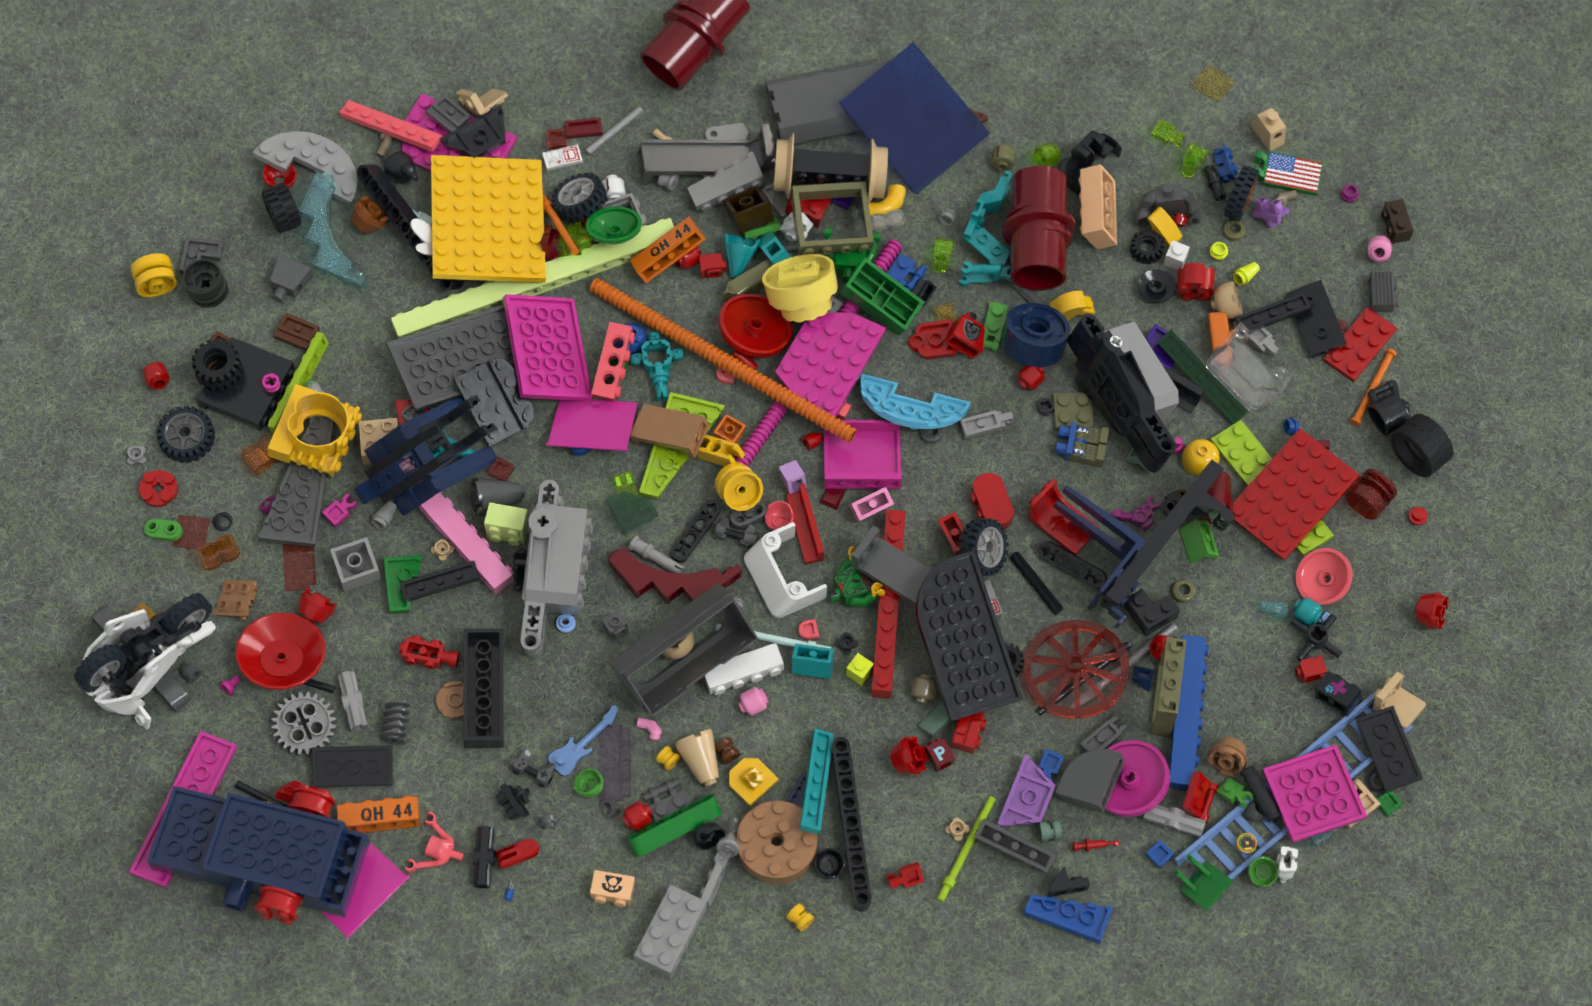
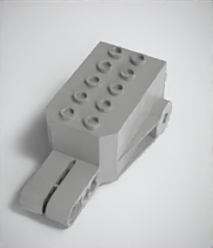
(553, 565)

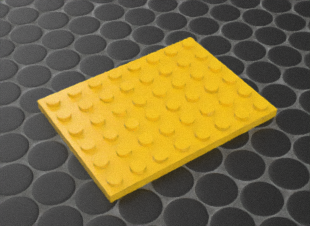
(487, 219)

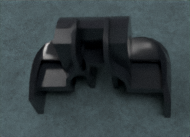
(1084, 156)

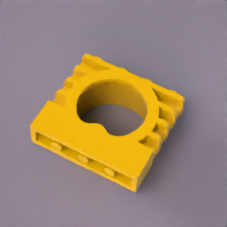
(305, 404)

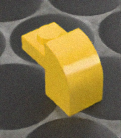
(1072, 304)

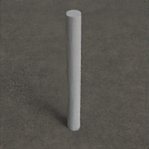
(614, 130)

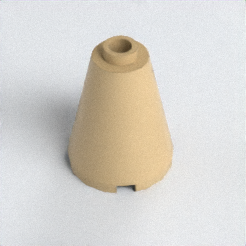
(700, 756)

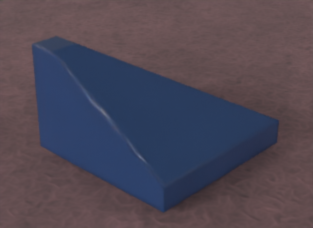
(1143, 679)

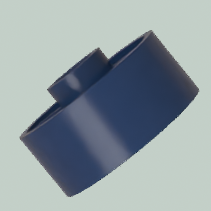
(1035, 335)

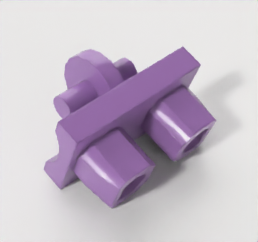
(1270, 212)

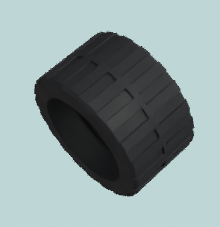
(1422, 445)

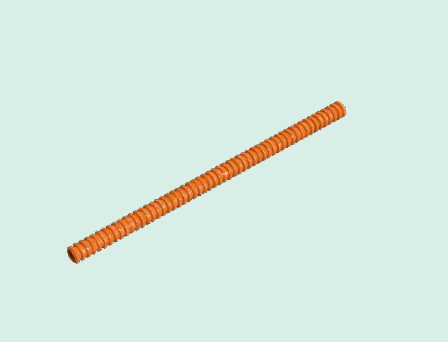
(724, 361)

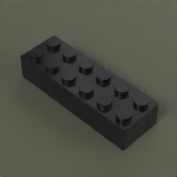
(483, 688)

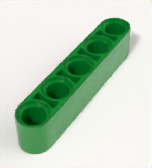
(674, 825)

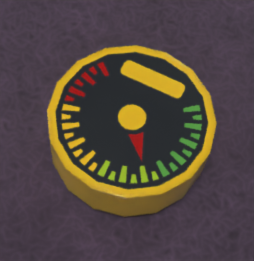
(1246, 843)

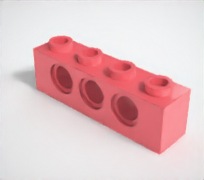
(615, 333)

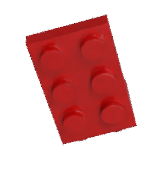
(1053, 523)

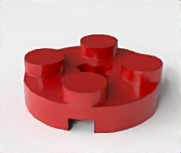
(165, 495)

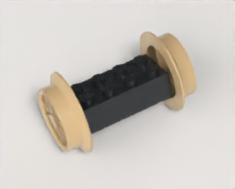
(830, 167)

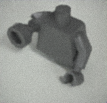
(1169, 197)

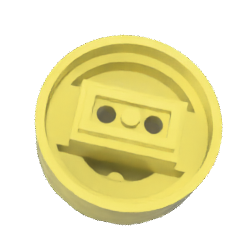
(801, 286)

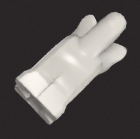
(1286, 863)

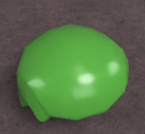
(591, 778)
(1265, 867)

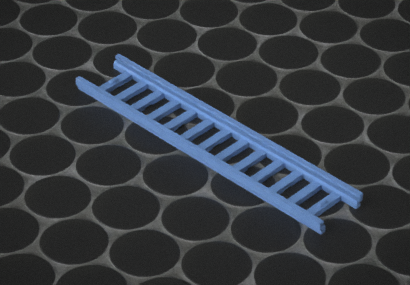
(1235, 815)

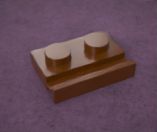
(296, 331)

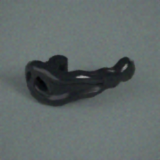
(520, 559)

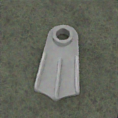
(728, 132)

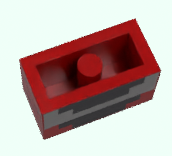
(951, 530)

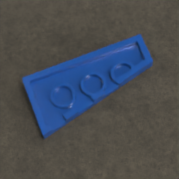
(1079, 919)

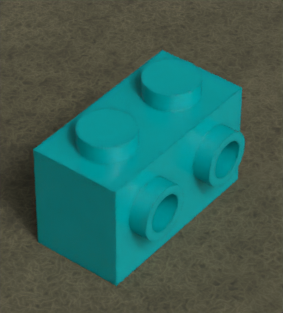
(813, 661)

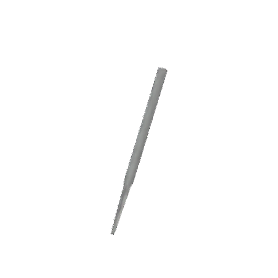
(1088, 694)

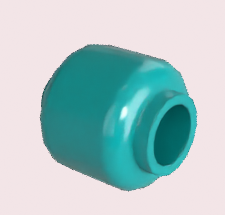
(1307, 611)

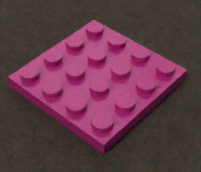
(1314, 793)

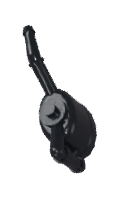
(1388, 411)

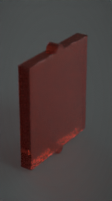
(194, 532)

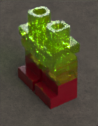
(555, 246)

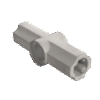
(352, 701)
(1176, 820)

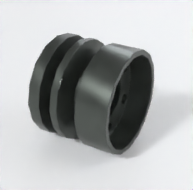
(205, 283)

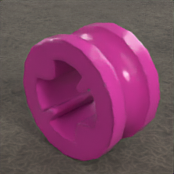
(271, 389)

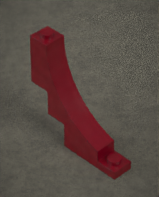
(641, 578)

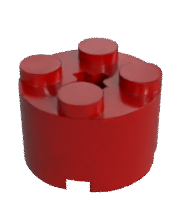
(1195, 282)

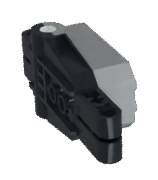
(1126, 386)

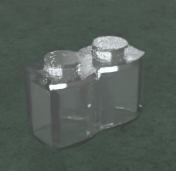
(889, 224)

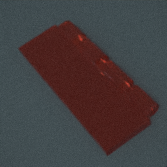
(296, 567)

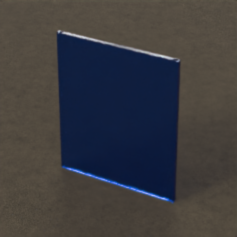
(914, 116)

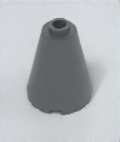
(494, 492)

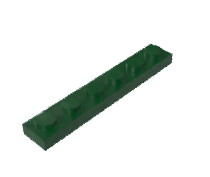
(1202, 376)

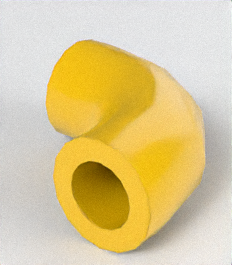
(893, 200)

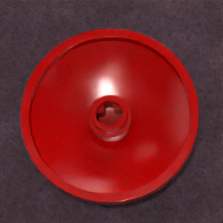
(754, 326)

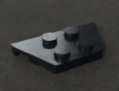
(479, 135)

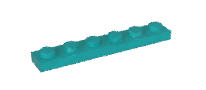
(816, 781)

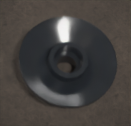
(1159, 279)

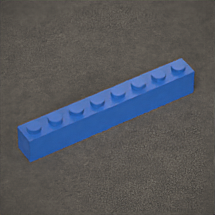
(1185, 730)

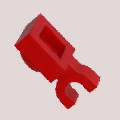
(908, 876)

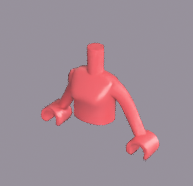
(436, 848)

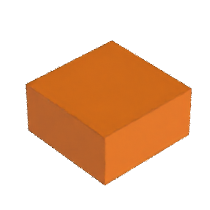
(729, 429)

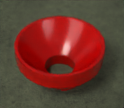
(271, 173)

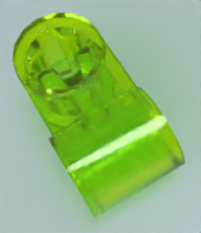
(1194, 157)
(941, 254)

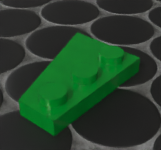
(397, 571)

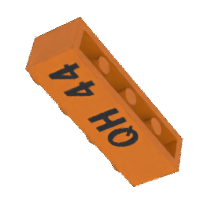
(667, 249)
(380, 815)

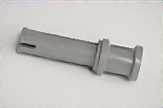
(648, 552)

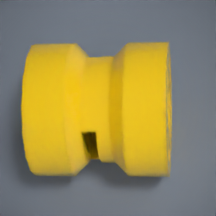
(800, 917)

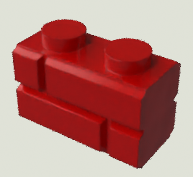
(967, 733)

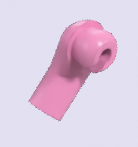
(652, 727)

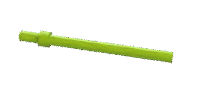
(949, 881)

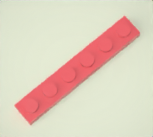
(390, 125)

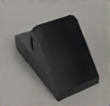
(1062, 886)

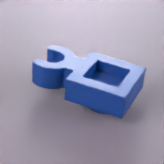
(1051, 763)

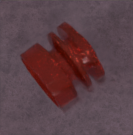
(1371, 494)

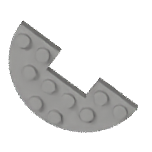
(315, 153)

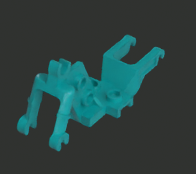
(984, 242)

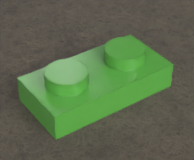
(771, 226)

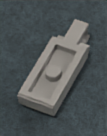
(1263, 341)
(985, 423)
(714, 879)

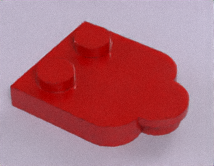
(930, 340)

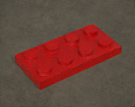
(1363, 342)

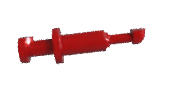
(1093, 844)

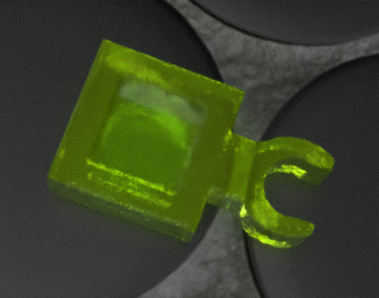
(1165, 131)

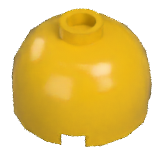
(1198, 455)

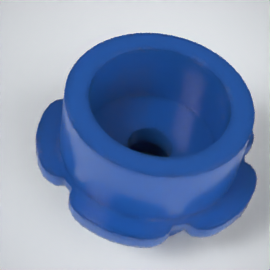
(1291, 426)

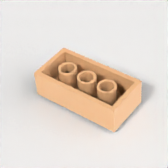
(1098, 207)

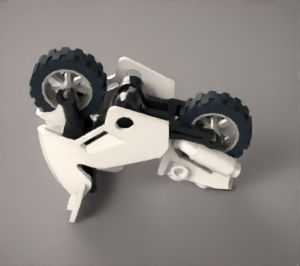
(143, 657)

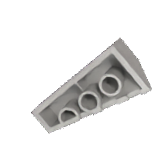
(726, 183)

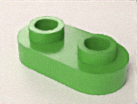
(162, 528)

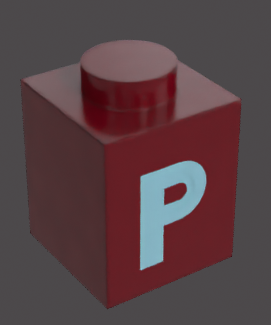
(939, 754)

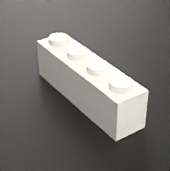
(745, 668)

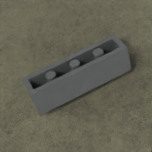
(1016, 845)

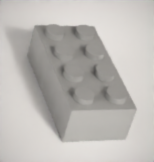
(670, 931)

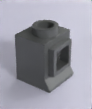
(615, 626)

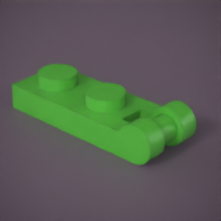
(994, 325)

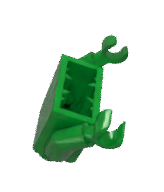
(846, 262)

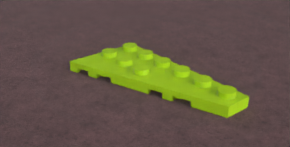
(666, 461)

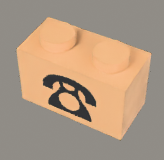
(612, 888)

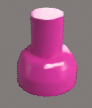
(1179, 445)
(229, 685)

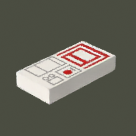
(562, 157)

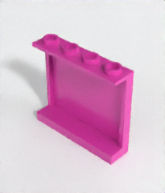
(867, 461)

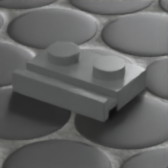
(448, 114)

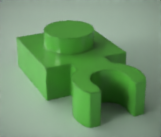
(1234, 791)

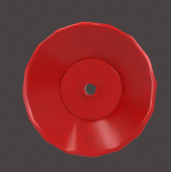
(278, 637)

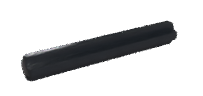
(1036, 583)

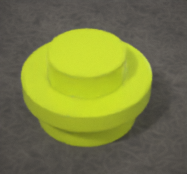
(1218, 251)

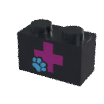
(1338, 693)

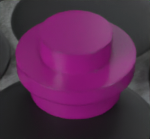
(1349, 193)

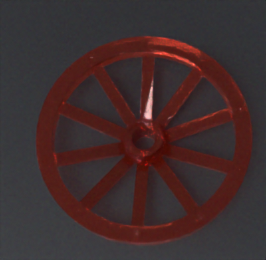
(1076, 671)

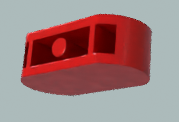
(992, 499)

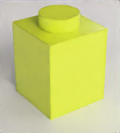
(859, 669)

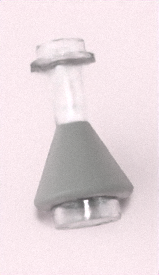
(728, 845)

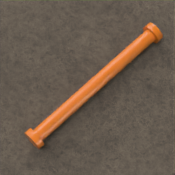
(1390, 353)

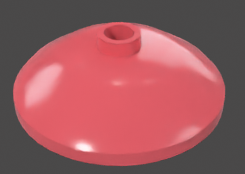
(1314, 571)

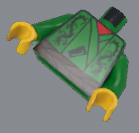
(853, 586)

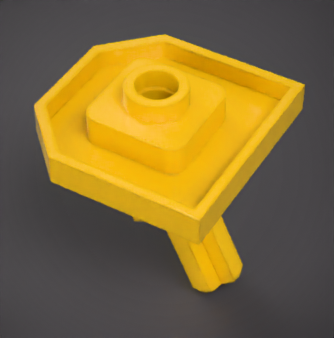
(751, 780)

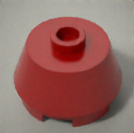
(315, 606)
(1431, 610)
(909, 756)

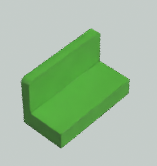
(1199, 540)

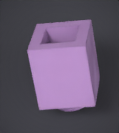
(792, 476)

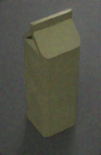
(747, 282)

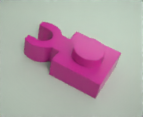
(338, 512)

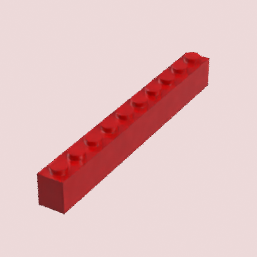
(887, 615)

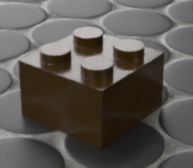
(748, 209)

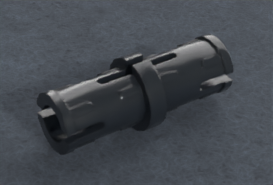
(1214, 182)

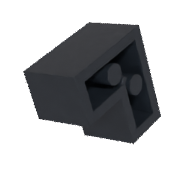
(1148, 615)

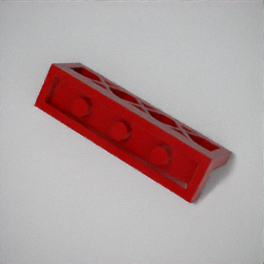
(806, 526)

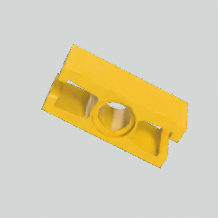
(719, 451)

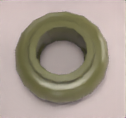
(1234, 236)
(1183, 598)

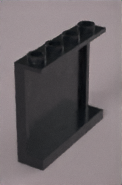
(248, 398)

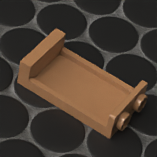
(669, 429)

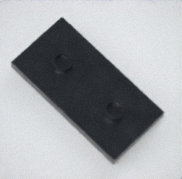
(1320, 324)
(1389, 749)
(352, 766)

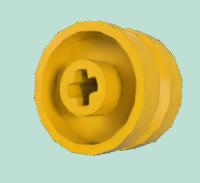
(153, 275)
(738, 486)

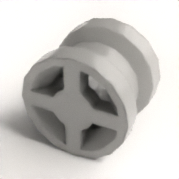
(668, 181)

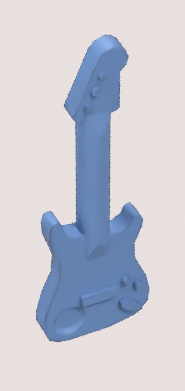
(568, 756)

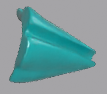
(739, 252)

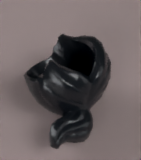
(401, 167)

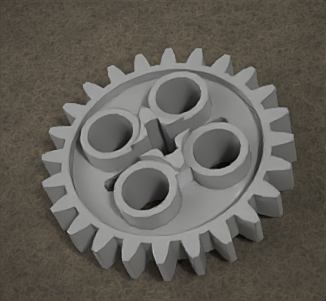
(288, 730)

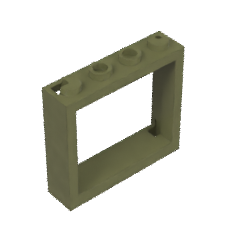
(827, 191)
(1168, 687)

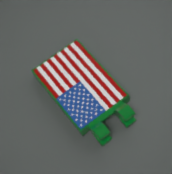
(1289, 172)

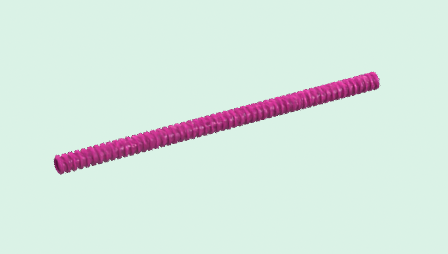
(777, 410)

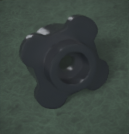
(846, 637)

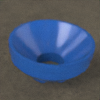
(640, 338)

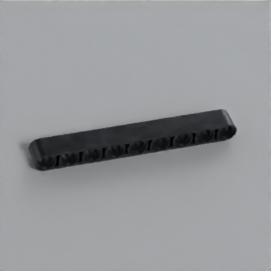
(399, 214)
(855, 832)

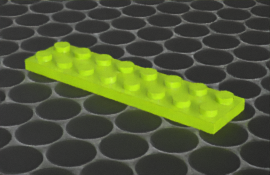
(1247, 460)

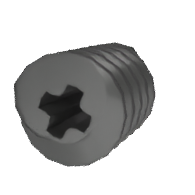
(393, 721)

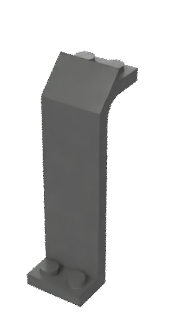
(702, 156)
(889, 566)

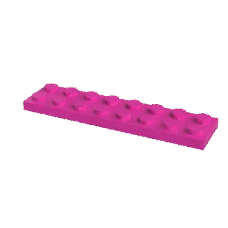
(199, 773)

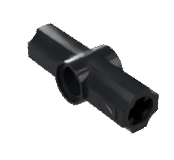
(483, 857)

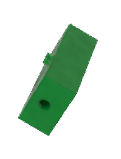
(891, 309)

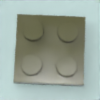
(1072, 408)

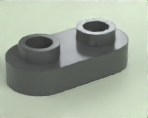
(748, 516)

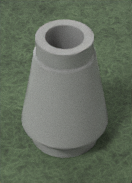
(384, 515)

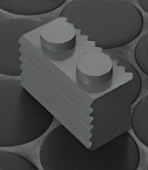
(1382, 291)

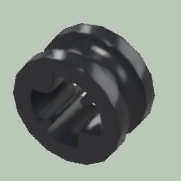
(1047, 412)

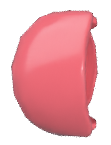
(779, 515)

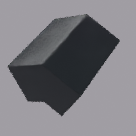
(924, 290)

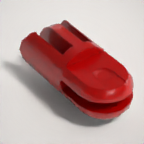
(517, 853)

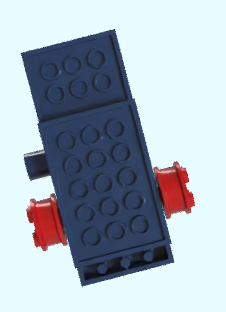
(262, 849)

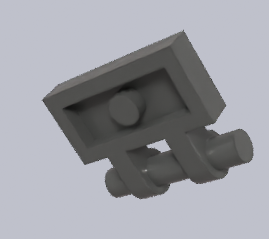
(667, 806)

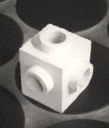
(789, 229)

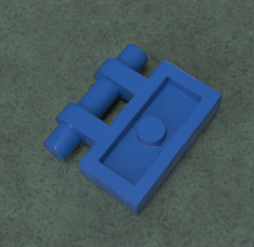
(902, 268)

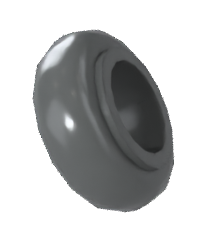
(931, 439)

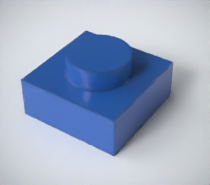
(1159, 854)

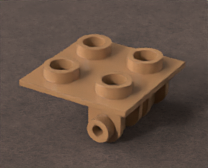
(236, 598)

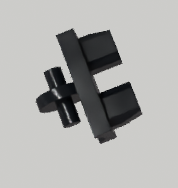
(509, 794)

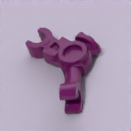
(1140, 516)

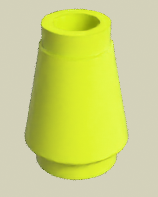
(1245, 273)

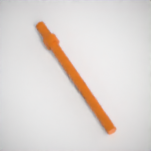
(548, 208)

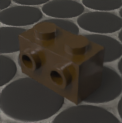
(1397, 221)

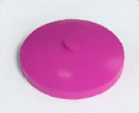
(1141, 781)

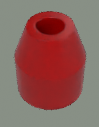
(813, 439)

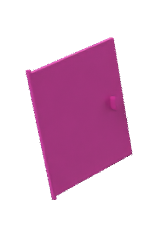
(593, 424)
(375, 884)

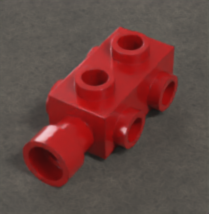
(425, 651)

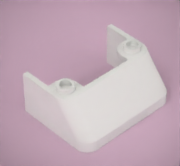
(778, 596)

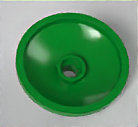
(614, 225)

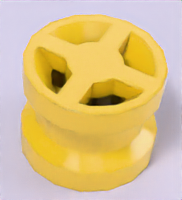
(668, 758)

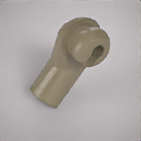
(385, 145)
(1286, 196)

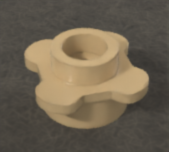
(442, 543)
(957, 823)

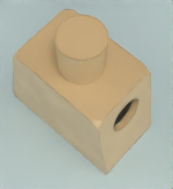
(1267, 126)

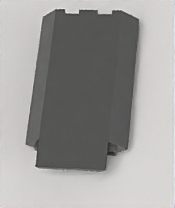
(810, 101)

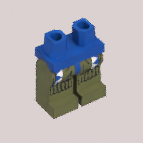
(1084, 444)

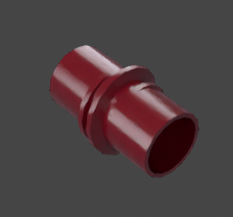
(690, 37)
(1038, 228)

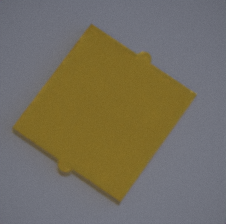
(1213, 83)

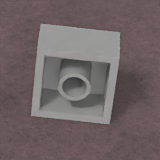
(355, 564)

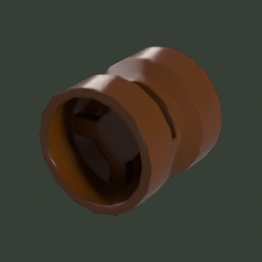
(727, 750)

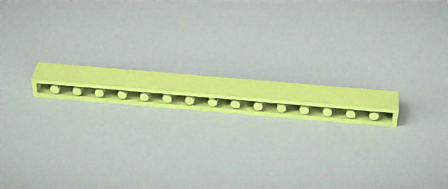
(558, 273)

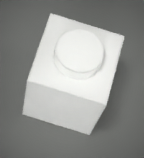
(1176, 255)

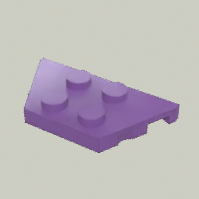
(1028, 796)

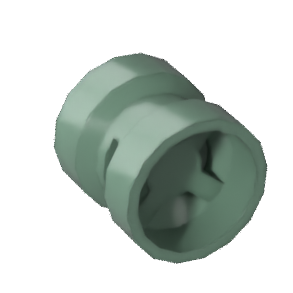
(1050, 830)

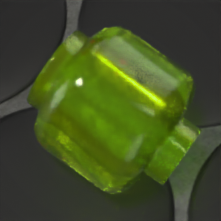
(1046, 154)

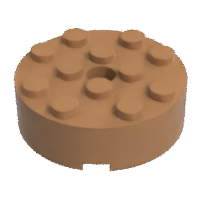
(769, 862)

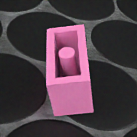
(871, 504)

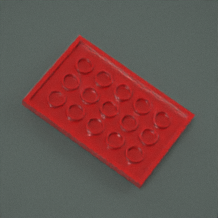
(1292, 494)

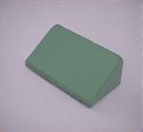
(935, 721)

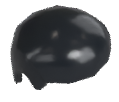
(708, 831)
(825, 859)

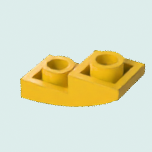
(1165, 226)

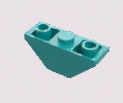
(773, 248)

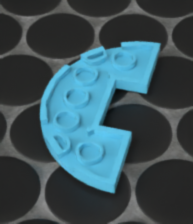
(910, 412)

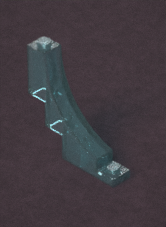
(329, 257)

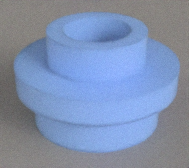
(565, 628)

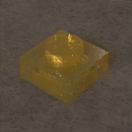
(945, 312)

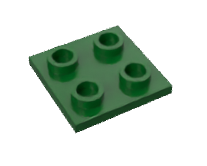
(1205, 885)

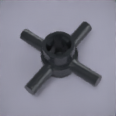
(1311, 642)

